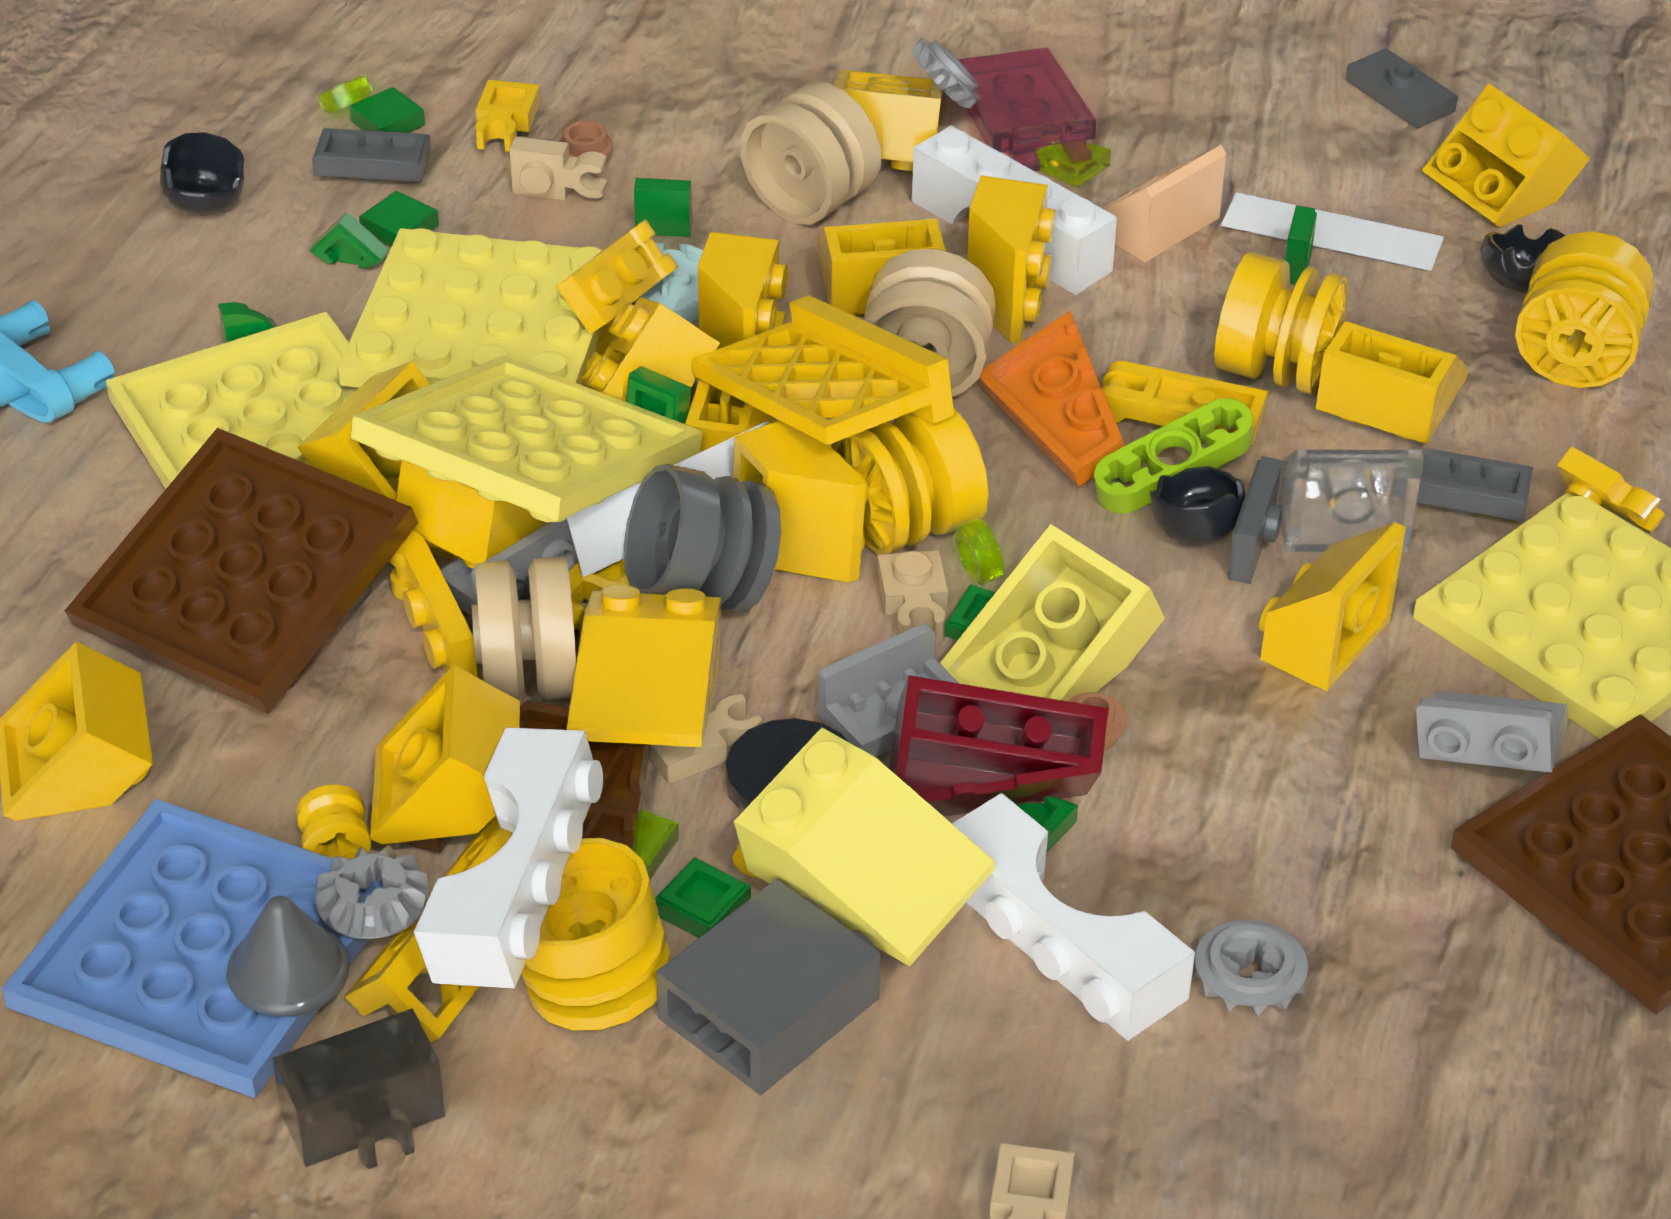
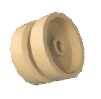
(810, 153)
(939, 306)
(525, 630)

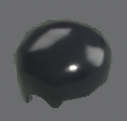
(201, 173)
(1513, 255)
(1198, 504)

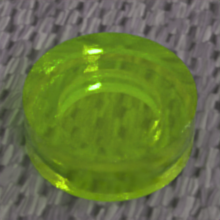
(345, 94)
(979, 552)

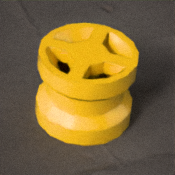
(333, 821)

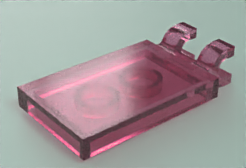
(1029, 105)

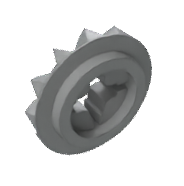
(947, 72)
(386, 909)
(1237, 944)

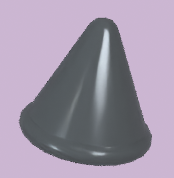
(287, 962)

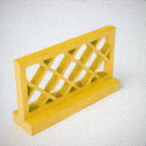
(832, 370)

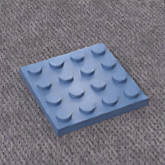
(151, 944)

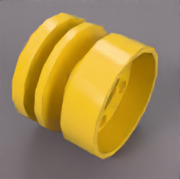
(1585, 309)
(1270, 320)
(917, 479)
(598, 942)

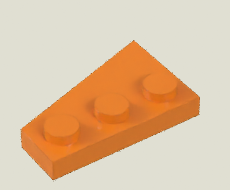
(1055, 398)

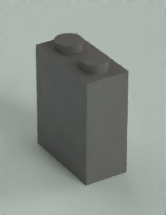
(768, 985)

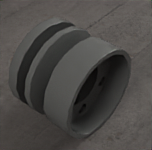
(702, 536)

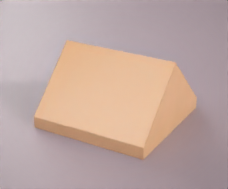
(1170, 206)

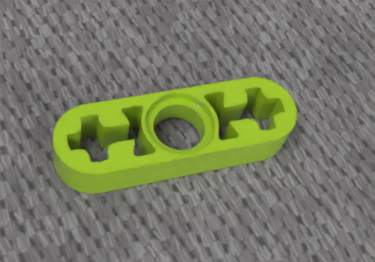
(1185, 432)

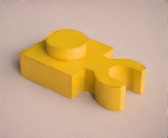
(505, 110)
(1608, 489)

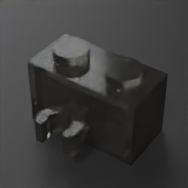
(360, 1089)

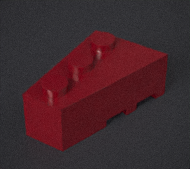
(975, 742)

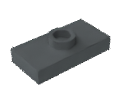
(1401, 88)
(371, 155)
(1474, 484)
(1257, 520)

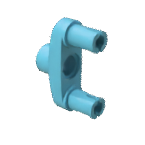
(32, 387)

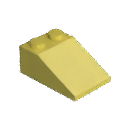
(1057, 624)
(861, 847)

